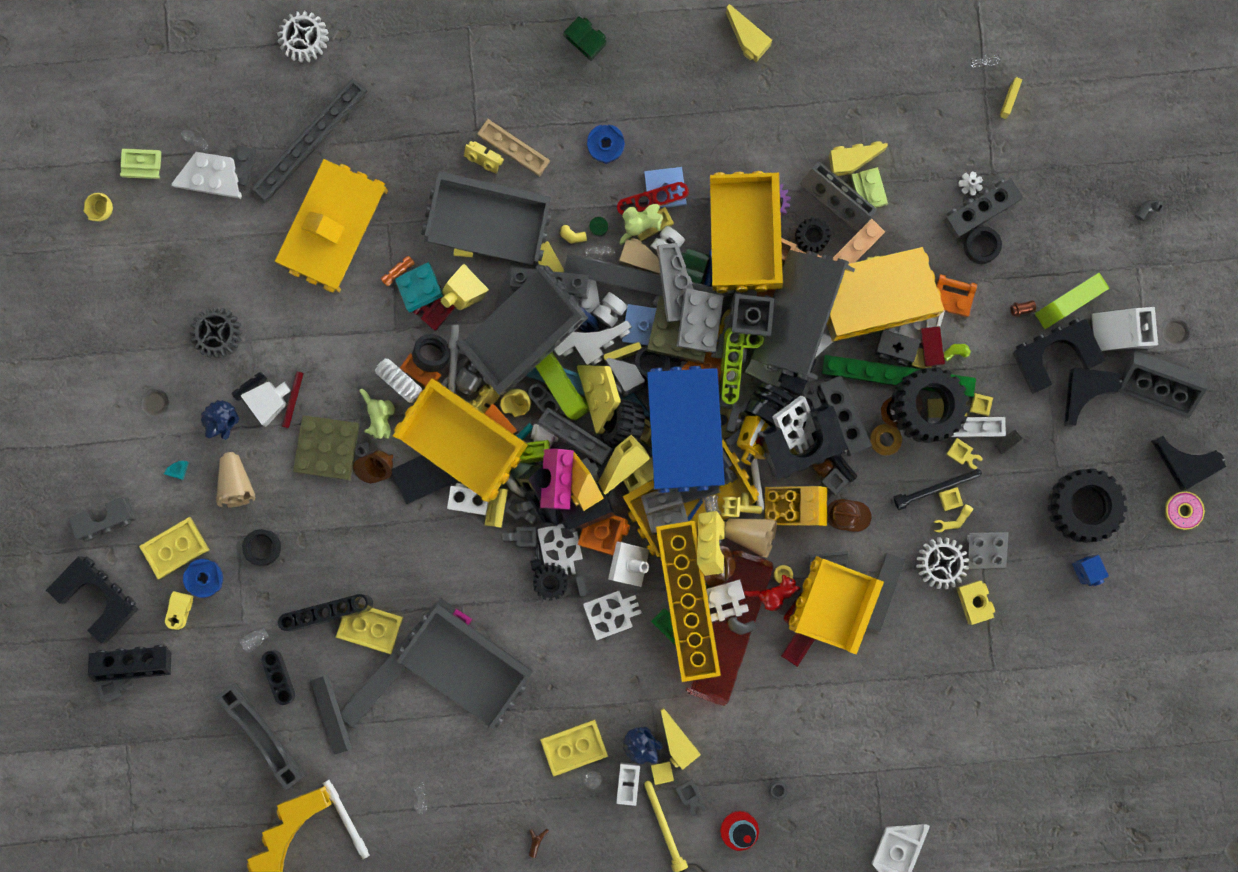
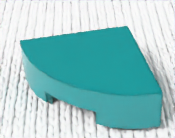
(177, 469)

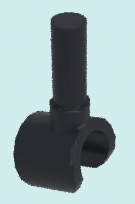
(536, 563)

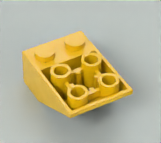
(796, 505)

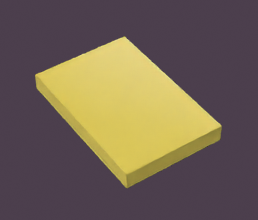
(174, 548)
(371, 629)
(574, 748)

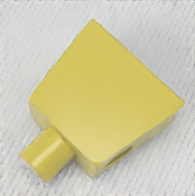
(463, 289)

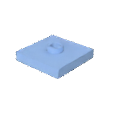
(663, 177)
(641, 320)

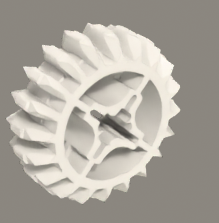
(309, 32)
(398, 380)
(939, 555)

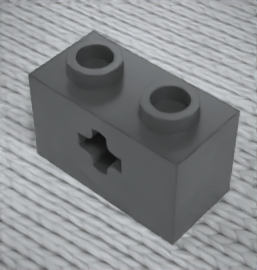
(906, 344)

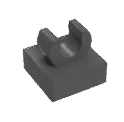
(733, 440)

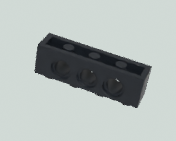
(138, 668)

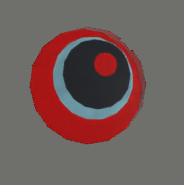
(739, 830)

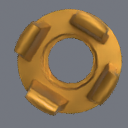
(876, 444)

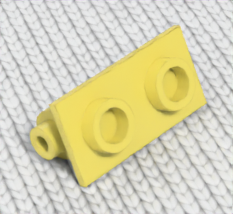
(475, 153)
(486, 395)

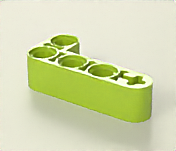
(1071, 301)
(735, 365)
(562, 388)

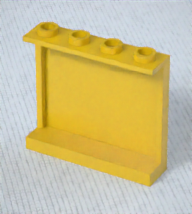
(835, 605)

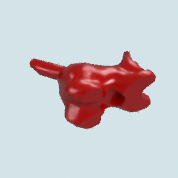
(774, 597)

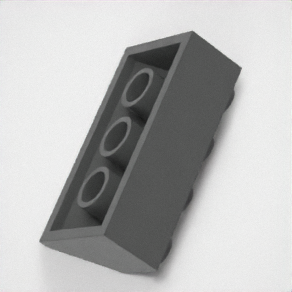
(1163, 383)

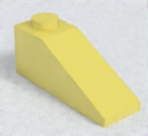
(750, 38)
(680, 747)

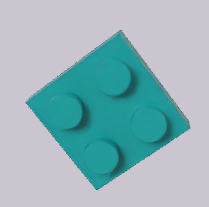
(419, 287)

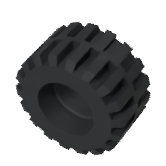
(626, 421)

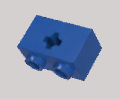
(1090, 570)

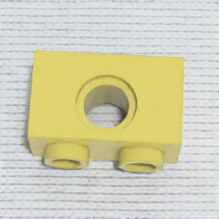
(967, 594)

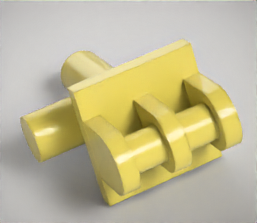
(733, 507)

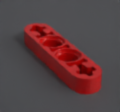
(652, 196)

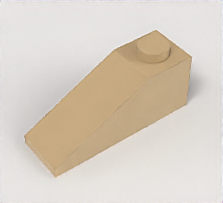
(639, 257)

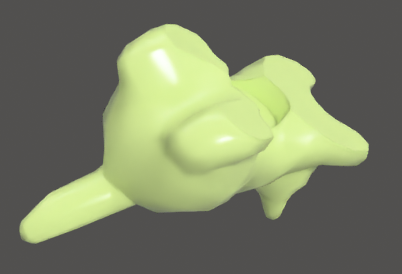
(637, 222)
(379, 413)

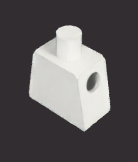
(266, 401)

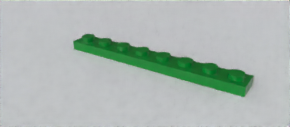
(879, 372)

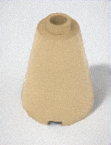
(233, 482)
(752, 534)

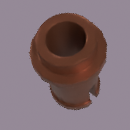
(1023, 308)

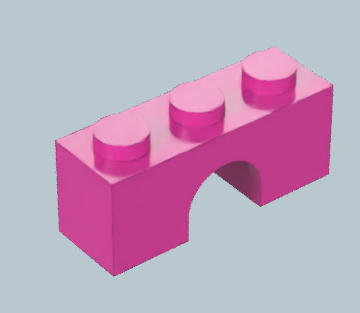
(558, 493)

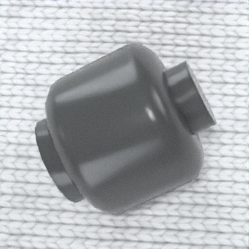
(468, 380)

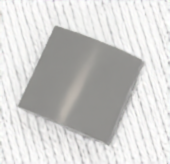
(664, 508)

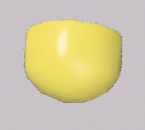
(98, 207)
(515, 402)

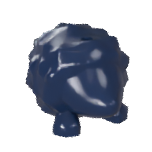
(218, 419)
(641, 746)

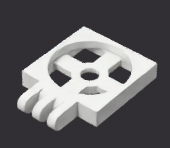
(804, 436)
(563, 560)
(626, 609)

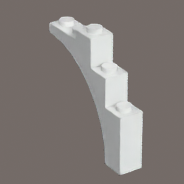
(590, 343)

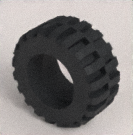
(953, 400)
(1112, 505)

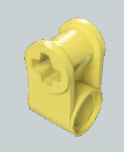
(178, 608)

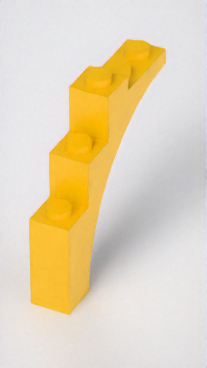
(277, 838)

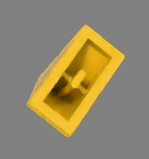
(323, 227)

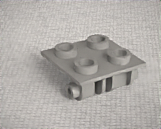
(987, 550)

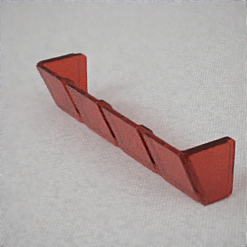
(731, 647)

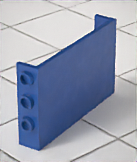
(685, 429)

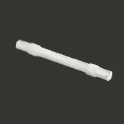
(357, 841)

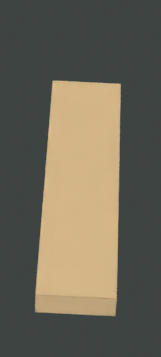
(513, 147)

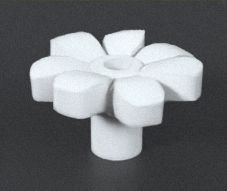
(970, 183)

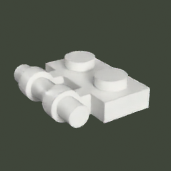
(725, 594)

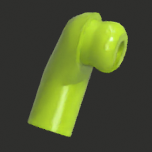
(956, 349)

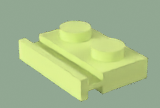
(140, 163)
(870, 187)

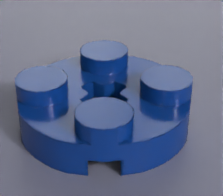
(605, 133)
(212, 584)

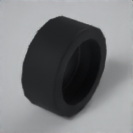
(984, 231)
(434, 340)
(643, 352)
(247, 550)

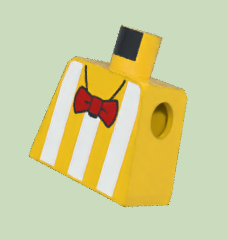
(749, 439)

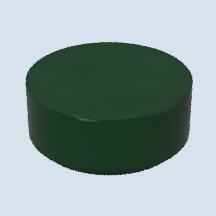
(598, 226)

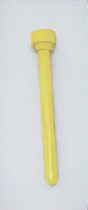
(678, 863)

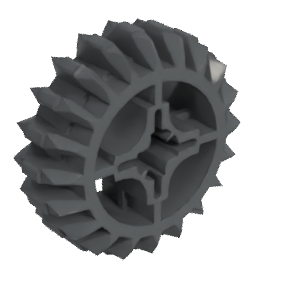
(210, 335)

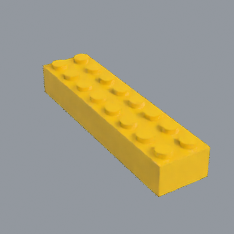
(688, 601)

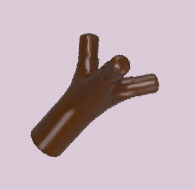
(536, 840)

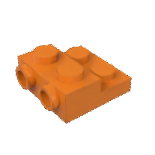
(604, 535)

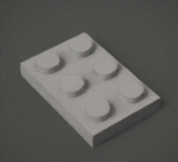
(700, 320)

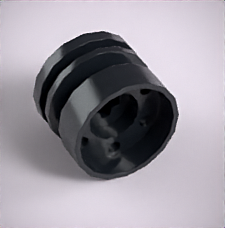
(770, 402)

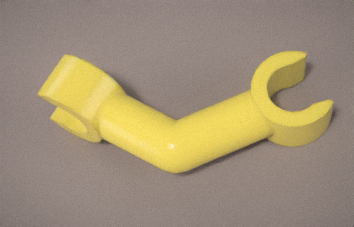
(966, 511)

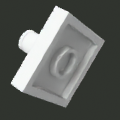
(629, 564)

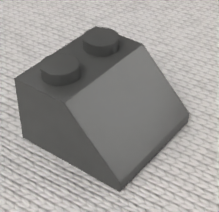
(752, 315)

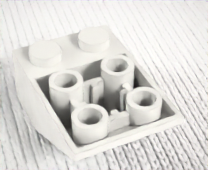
(1125, 329)

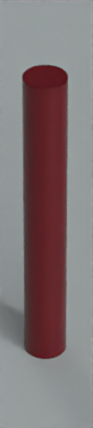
(292, 399)

